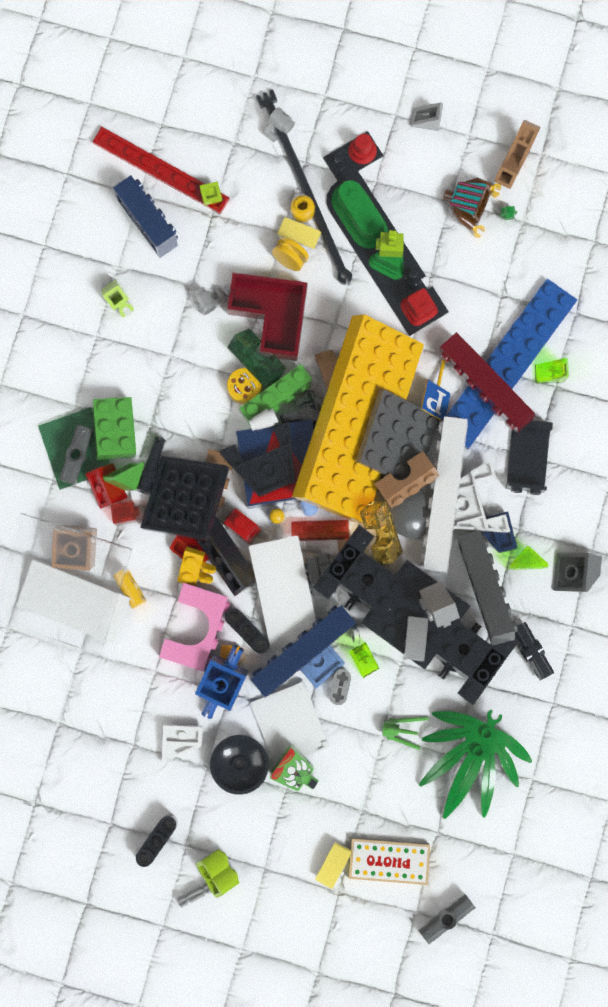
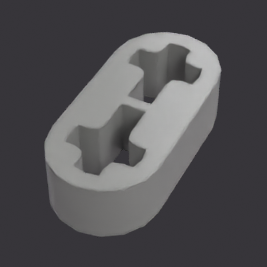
(335, 685)

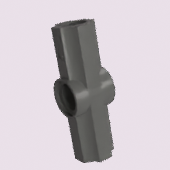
(73, 466)
(457, 910)

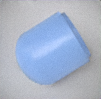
(308, 509)

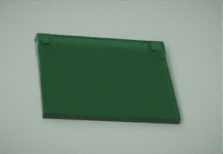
(58, 437)

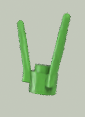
(392, 729)

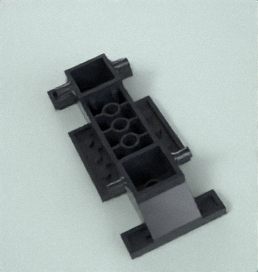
(397, 597)

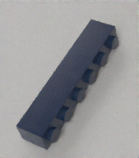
(303, 651)

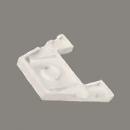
(469, 505)

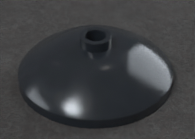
(224, 767)

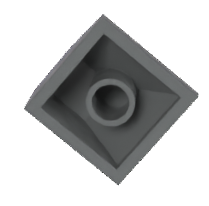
(576, 571)

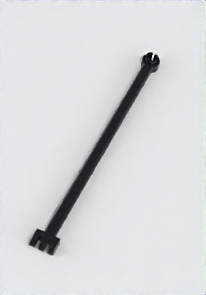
(306, 189)

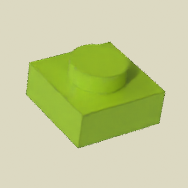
(211, 193)

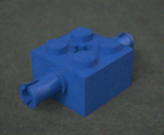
(233, 678)

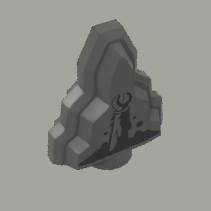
(304, 409)

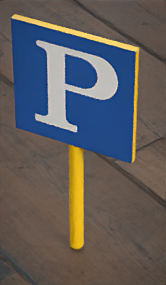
(435, 398)

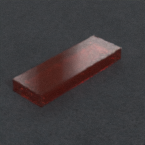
(320, 530)

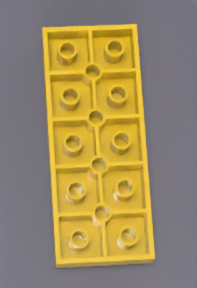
(369, 360)

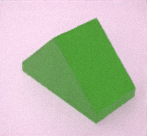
(126, 477)

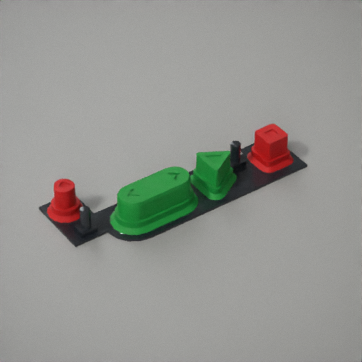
(363, 221)

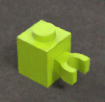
(390, 244)
(116, 297)

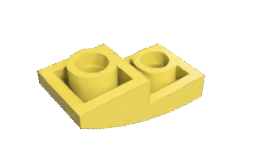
(299, 233)
(333, 865)

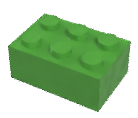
(114, 428)

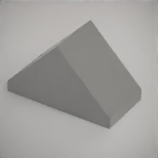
(427, 116)

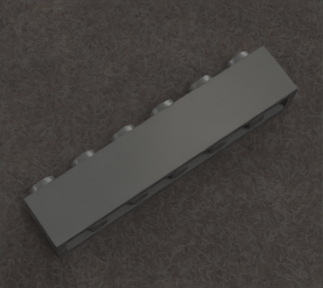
(486, 587)

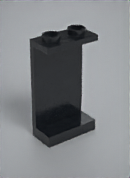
(529, 458)

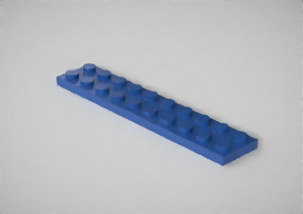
(516, 352)

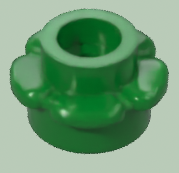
(508, 212)

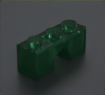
(264, 369)

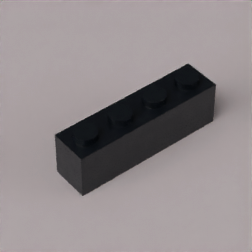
(228, 559)

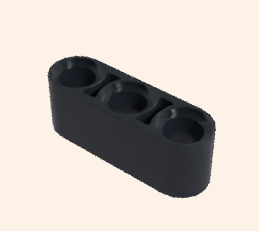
(240, 624)
(152, 849)

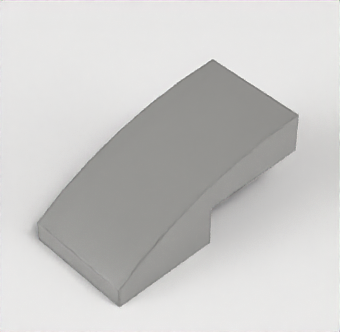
(416, 638)

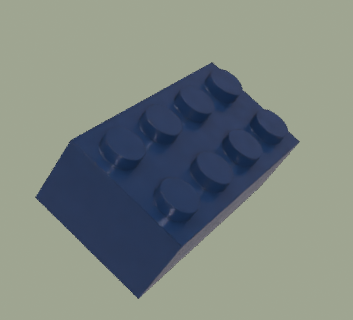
(146, 216)

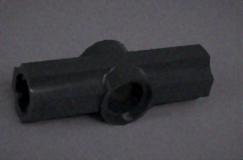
(533, 652)

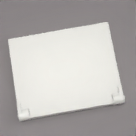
(288, 719)

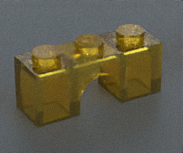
(387, 544)

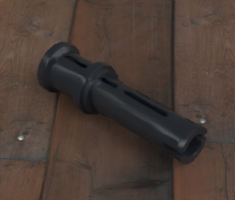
(148, 473)

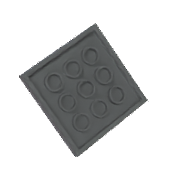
(395, 435)

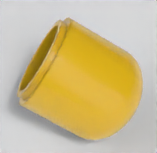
(276, 516)

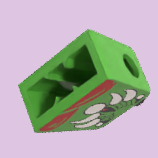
(294, 770)

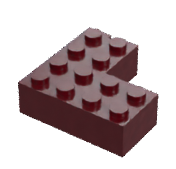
(278, 304)

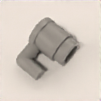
(281, 121)
(205, 302)

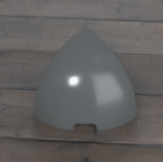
(409, 516)

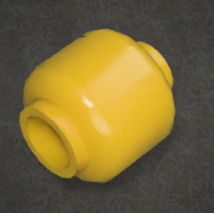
(302, 208)

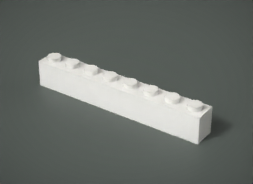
(445, 495)

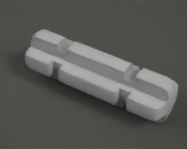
(193, 895)

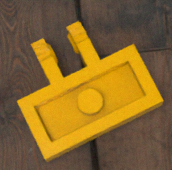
(192, 566)

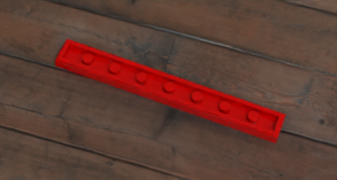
(155, 167)

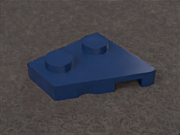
(499, 540)

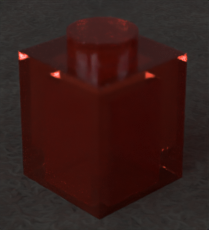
(125, 513)

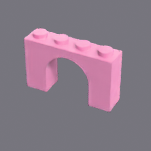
(214, 607)

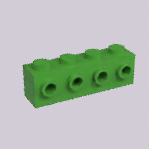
(279, 393)

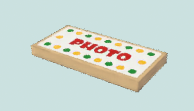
(389, 861)

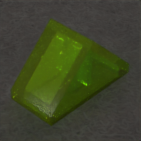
(552, 371)
(528, 560)
(363, 660)

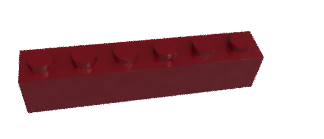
(486, 383)

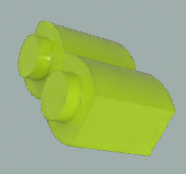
(217, 873)

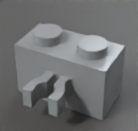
(438, 605)

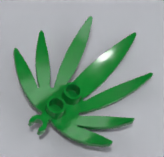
(481, 745)

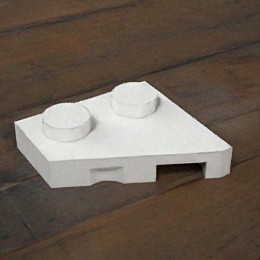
(180, 740)

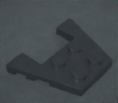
(269, 470)

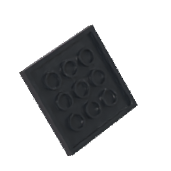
(185, 498)

